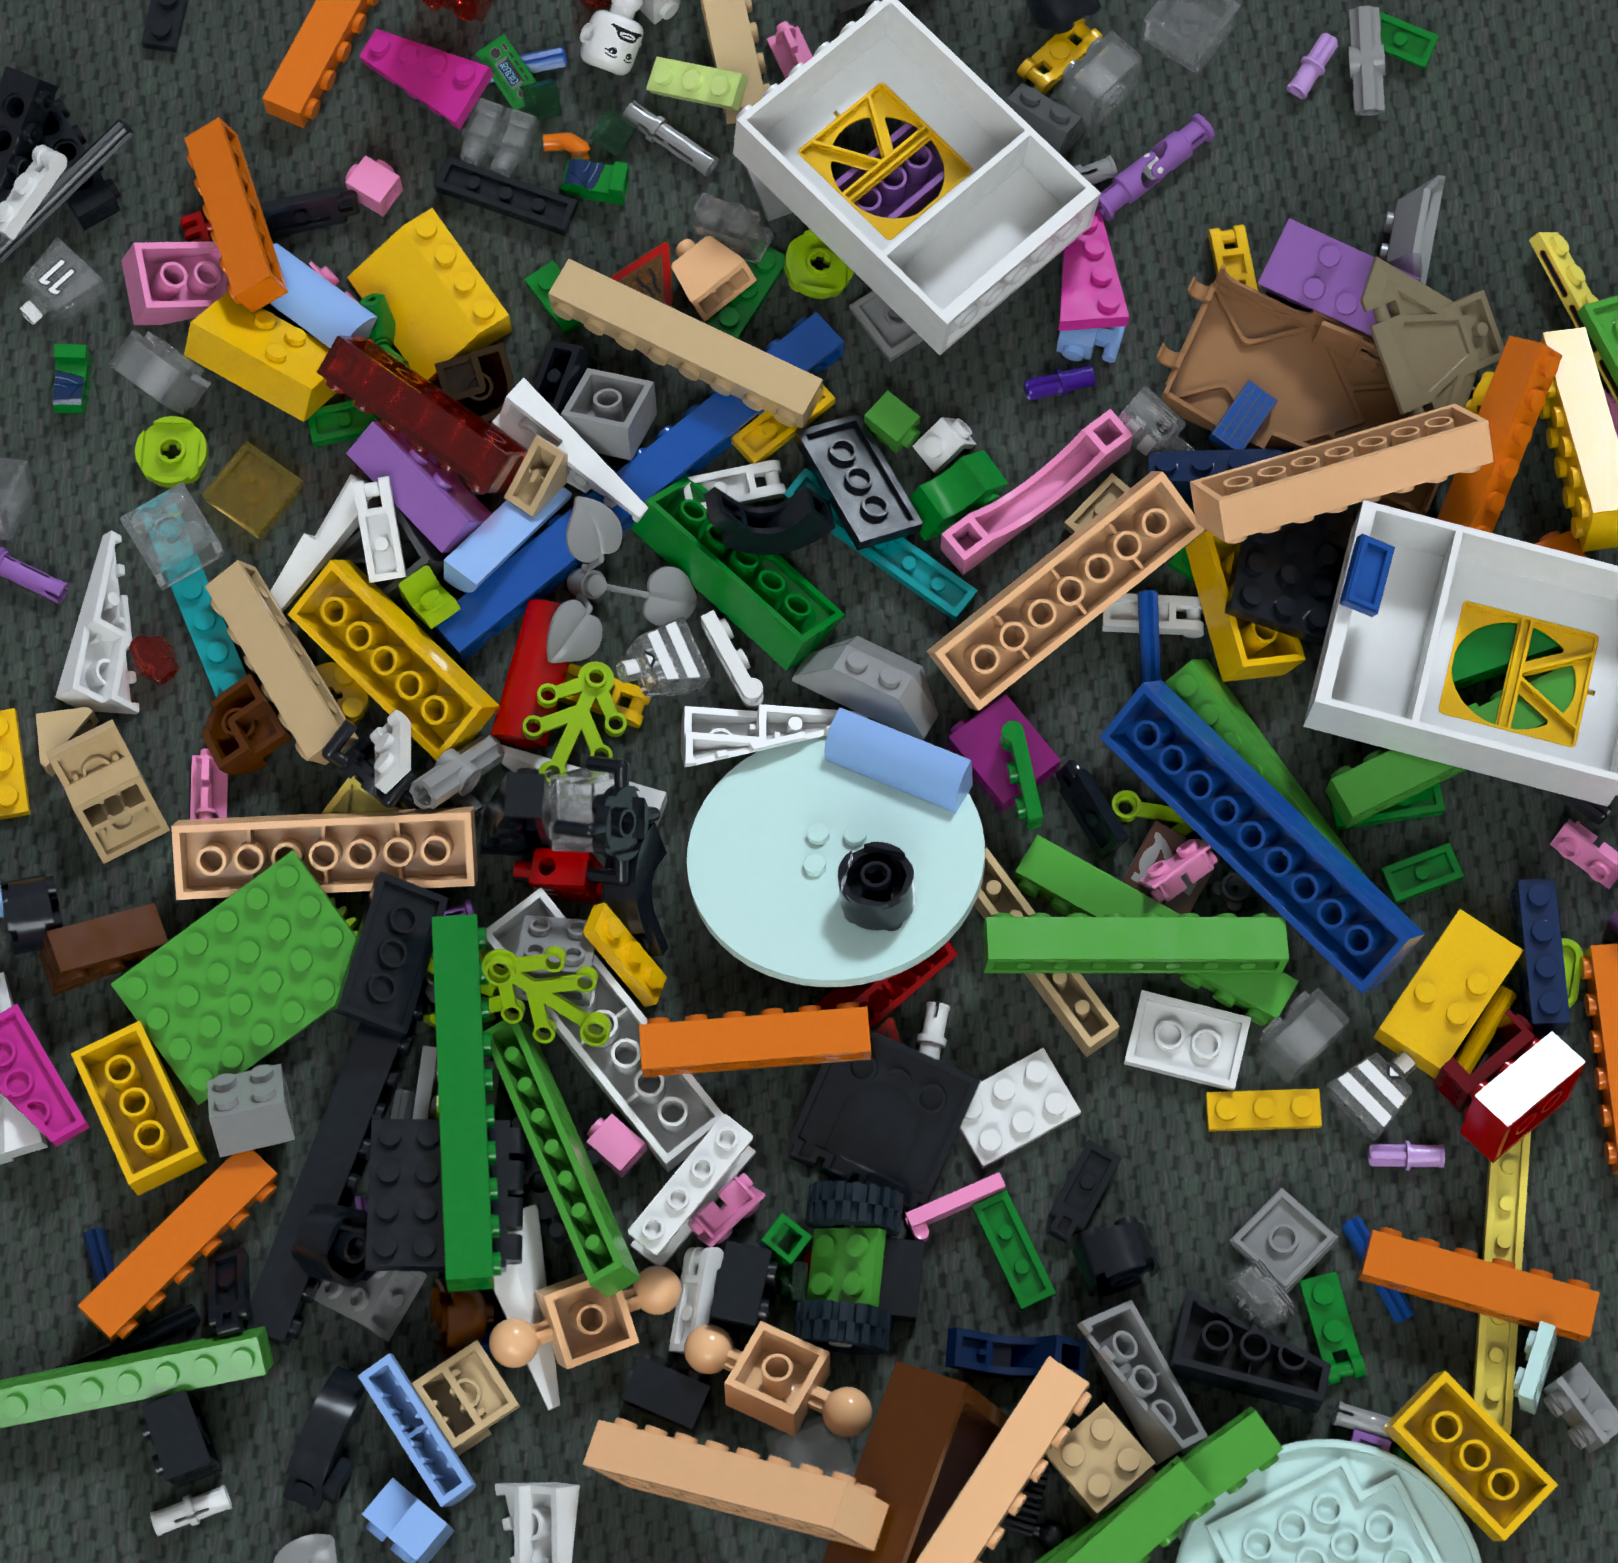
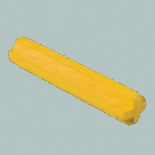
(1485, 1028)

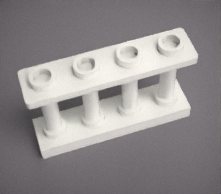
(705, 1172)

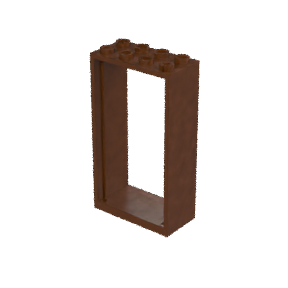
(920, 1459)

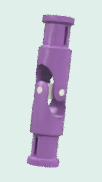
(1155, 164)

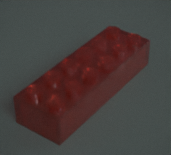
(422, 413)

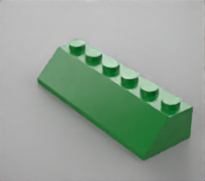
(753, 590)

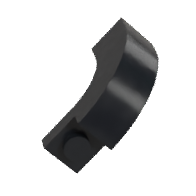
(773, 528)
(633, 901)
(323, 1436)

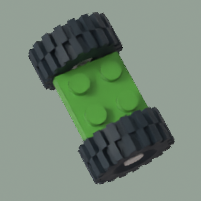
(847, 1267)

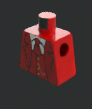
(560, 875)

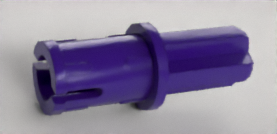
(1059, 382)

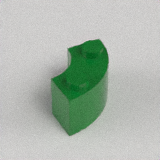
(956, 493)

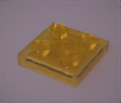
(253, 490)

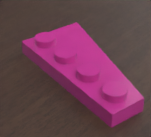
(434, 77)
(1090, 283)
(33, 1083)

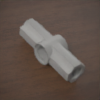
(1366, 60)
(456, 772)

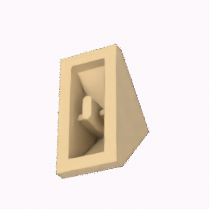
(538, 477)
(59, 727)

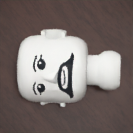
(612, 37)

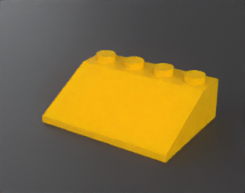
(433, 295)

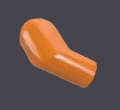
(567, 141)

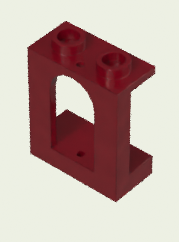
(1458, 1084)

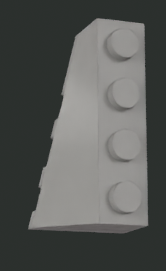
(1143, 1381)

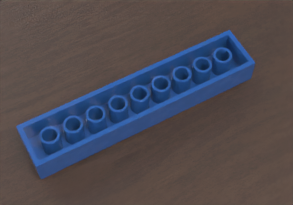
(1262, 836)

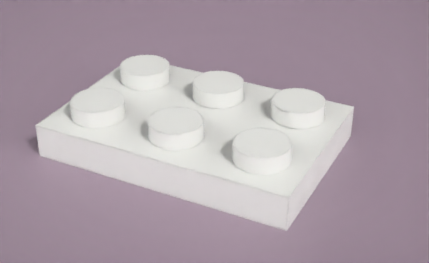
(1187, 1040)
(1017, 1108)

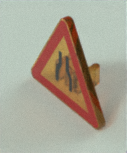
(650, 274)

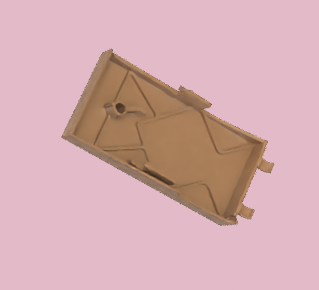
(1314, 366)

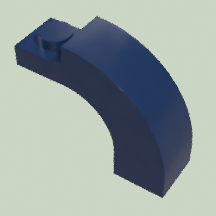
(1011, 1355)

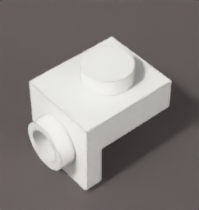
(944, 442)

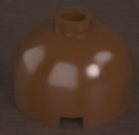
(459, 1317)

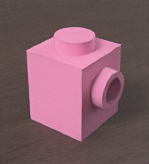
(375, 184)
(616, 1144)

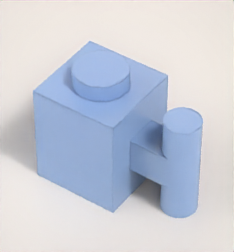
(1080, 343)

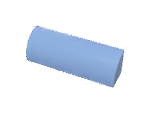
(318, 303)
(495, 542)
(898, 760)
(417, 1431)

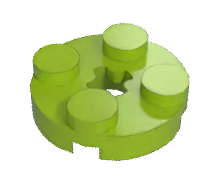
(808, 280)
(158, 438)

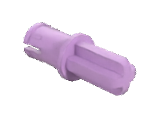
(1312, 66)
(1406, 1155)

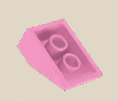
(172, 280)

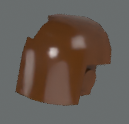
(243, 728)

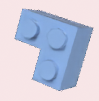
(407, 1522)

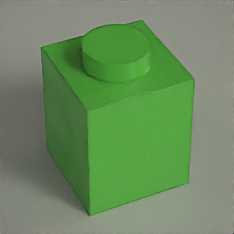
(893, 422)

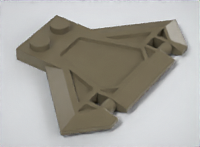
(1430, 341)

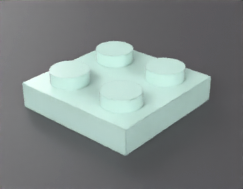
(1539, 1354)

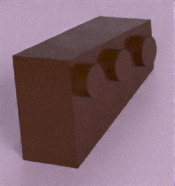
(100, 947)

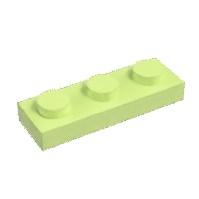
(697, 83)

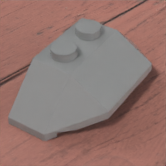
(1413, 229)
(872, 684)

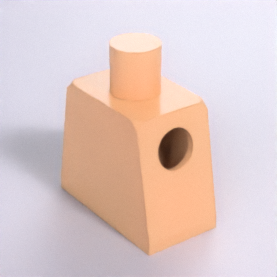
(710, 274)

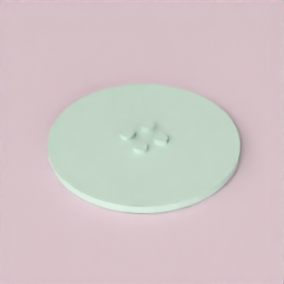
(771, 856)
(1332, 1507)

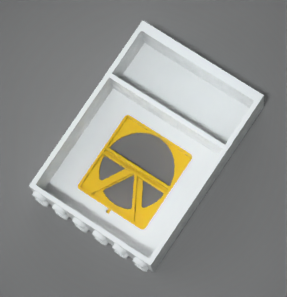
(1004, 192)
(1392, 672)

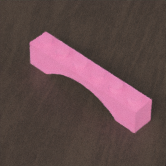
(996, 524)

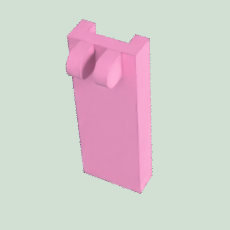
(950, 1204)

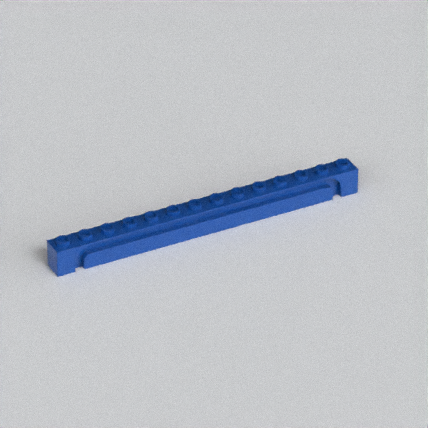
(677, 452)

